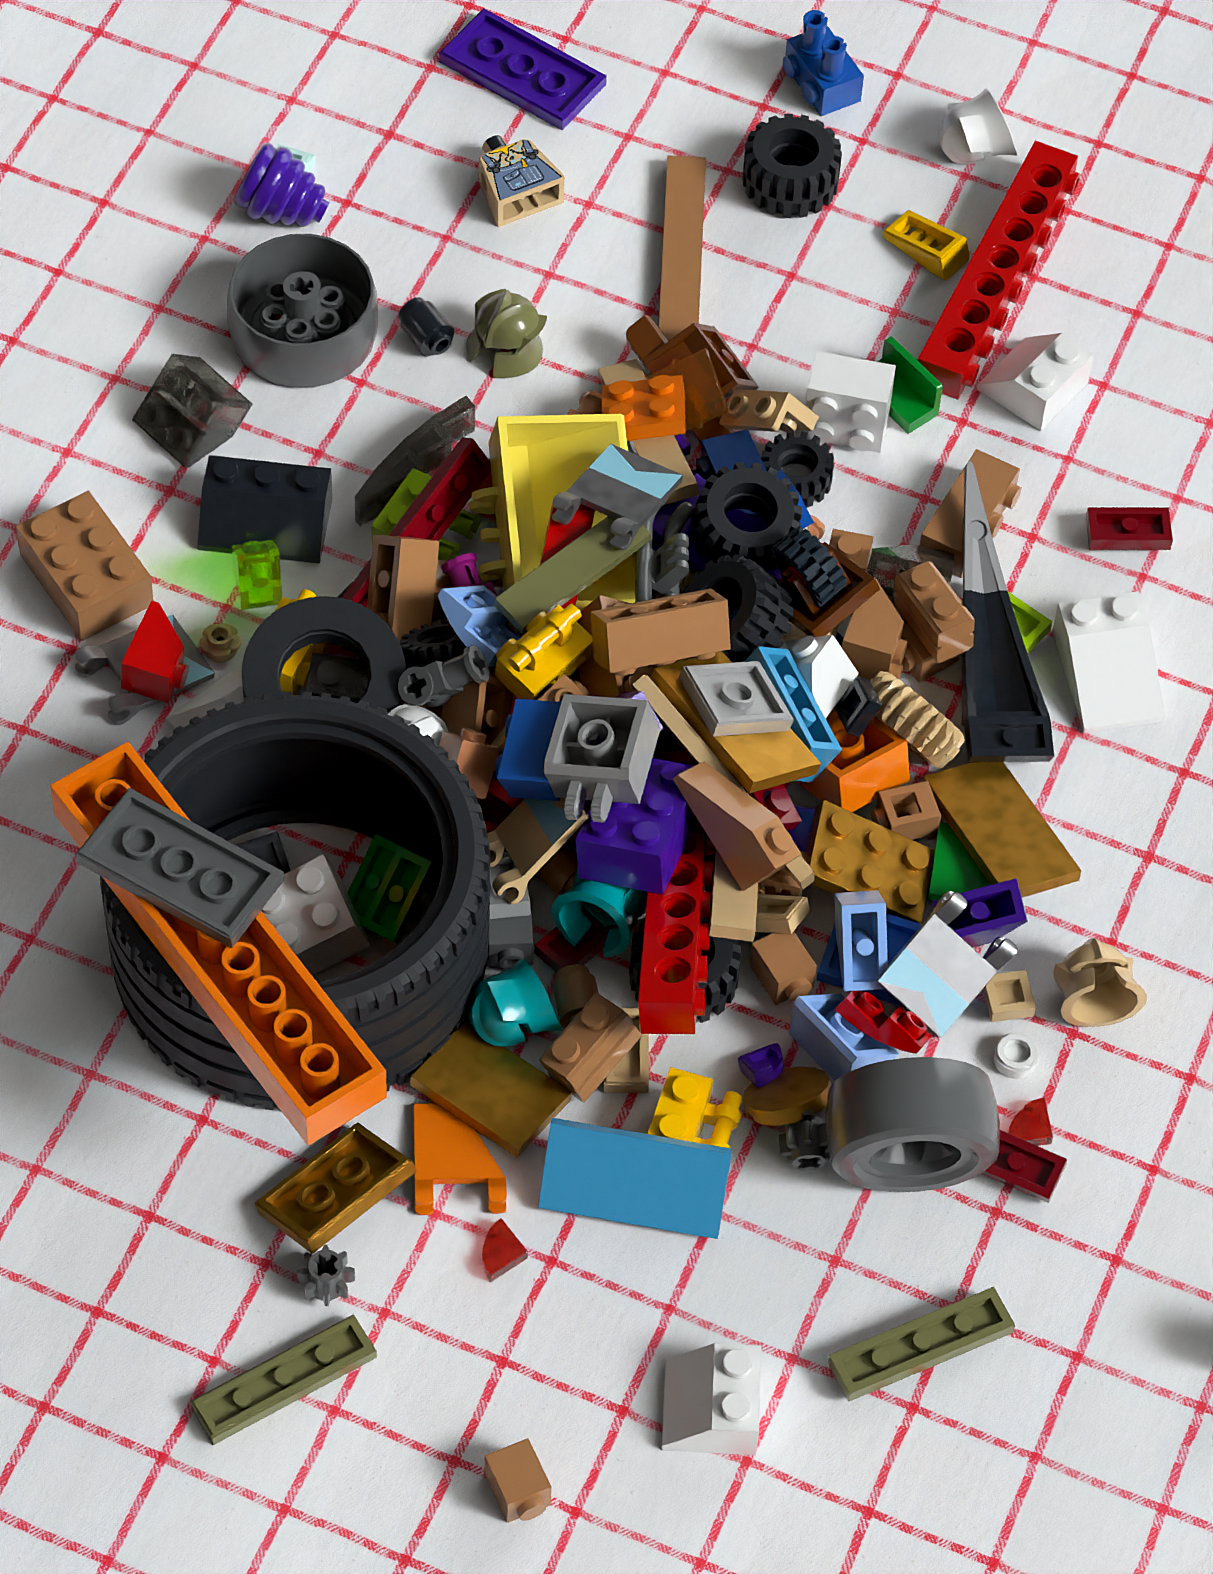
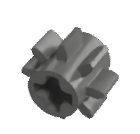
(805, 1143)
(325, 1264)

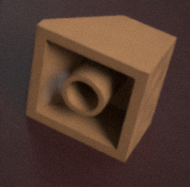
(875, 639)

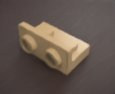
(767, 412)

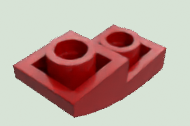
(900, 1030)

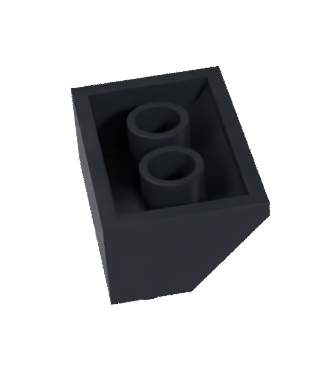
(263, 503)

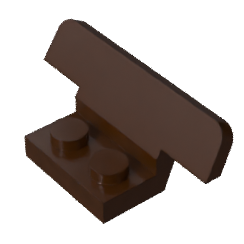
(658, 352)

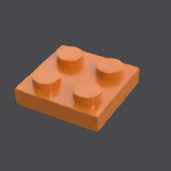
(649, 406)

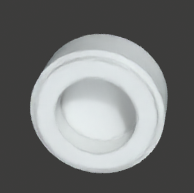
(1016, 1055)

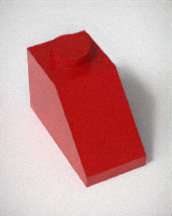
(154, 658)

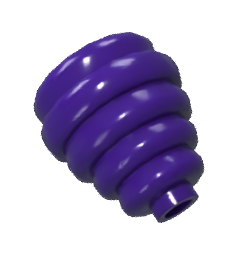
(280, 189)

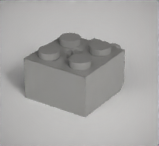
(600, 752)

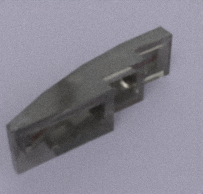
(421, 450)

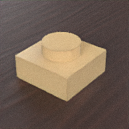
(1009, 996)

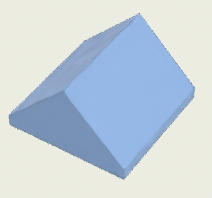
(832, 1039)

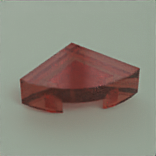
(1033, 1123)
(501, 1251)

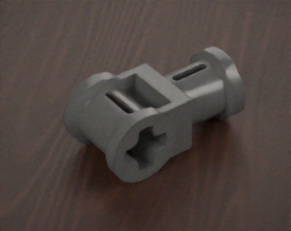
(441, 680)

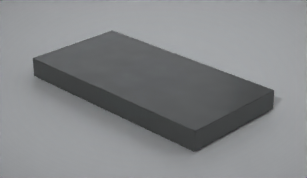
(180, 867)

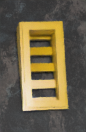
(944, 260)

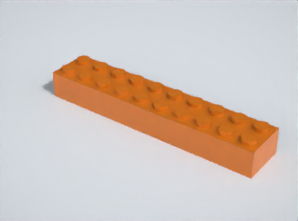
(251, 992)

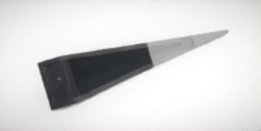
(1000, 693)

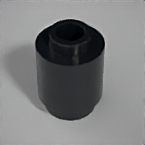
(426, 326)

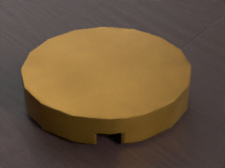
(788, 1096)

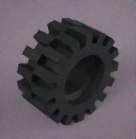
(804, 452)
(431, 644)

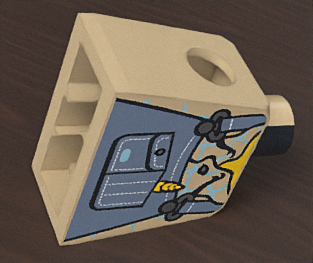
(518, 180)

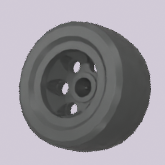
(303, 282)
(912, 1124)

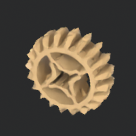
(916, 721)

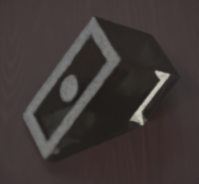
(889, 562)

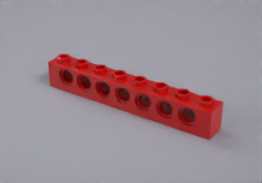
(998, 267)
(676, 936)

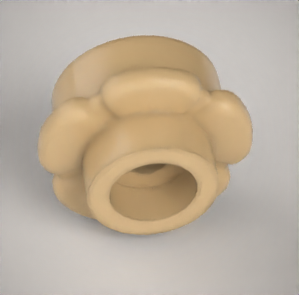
(220, 650)

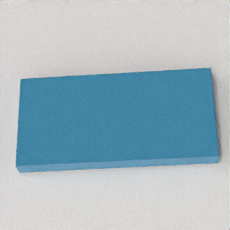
(635, 1178)

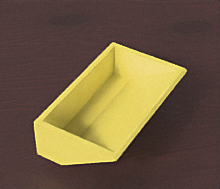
(529, 466)

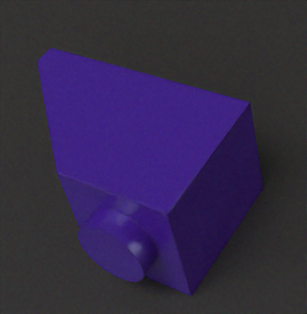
(989, 913)

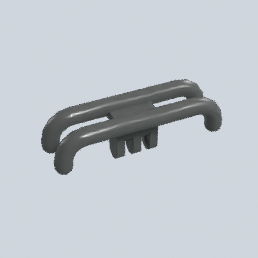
(667, 565)

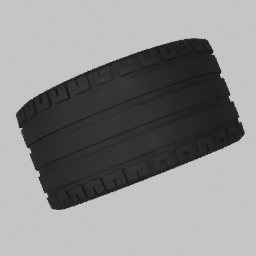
(344, 769)

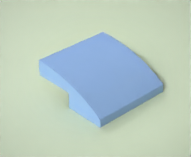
(477, 619)

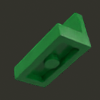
(915, 390)

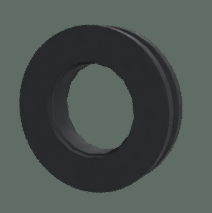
(323, 621)

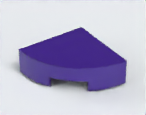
(762, 1064)

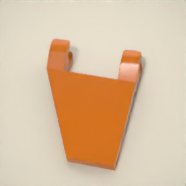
(452, 1154)

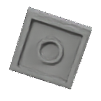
(736, 698)

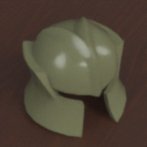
(507, 322)

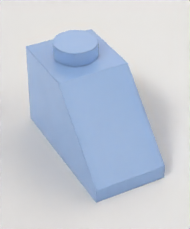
(861, 938)

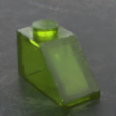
(257, 574)

